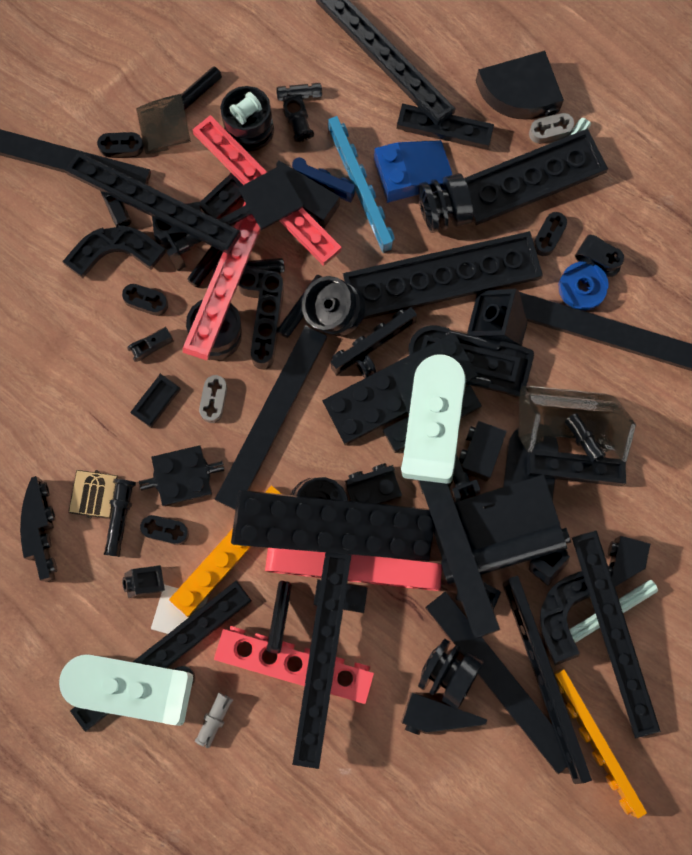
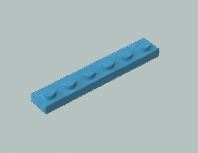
(357, 176)

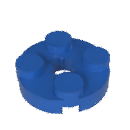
(588, 274)

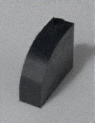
(521, 87)

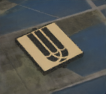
(92, 494)

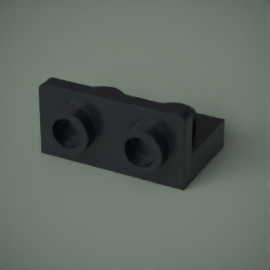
(374, 486)

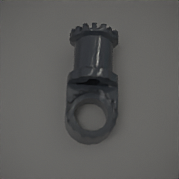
(298, 119)

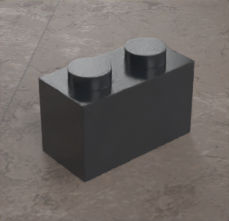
(482, 450)

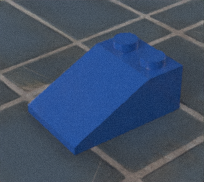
(407, 164)

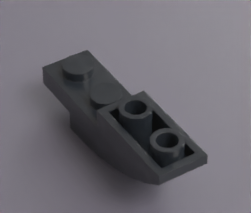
(35, 519)

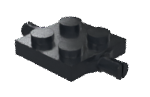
(181, 475)

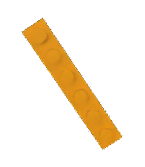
(210, 573)
(602, 753)

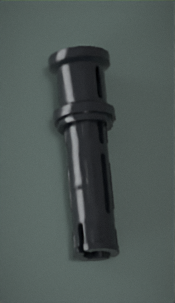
(120, 505)

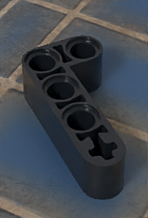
(263, 319)

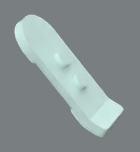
(434, 420)
(126, 689)

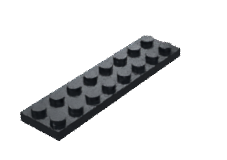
(446, 274)
(332, 526)

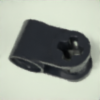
(600, 253)

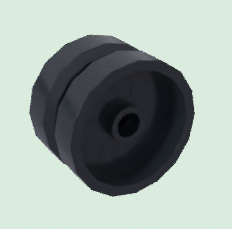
(333, 306)
(229, 333)

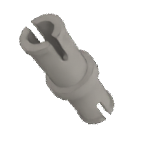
(213, 720)

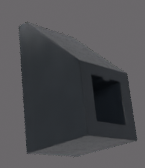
(627, 558)

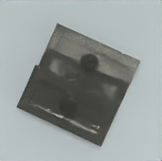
(163, 124)

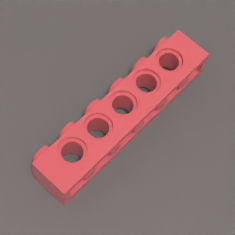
(228, 653)

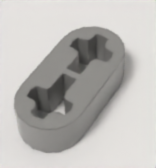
(550, 125)
(207, 397)

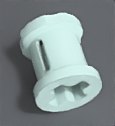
(245, 108)

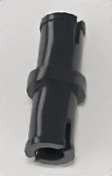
(584, 438)

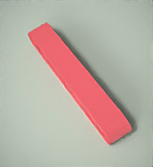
(362, 569)

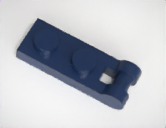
(339, 186)

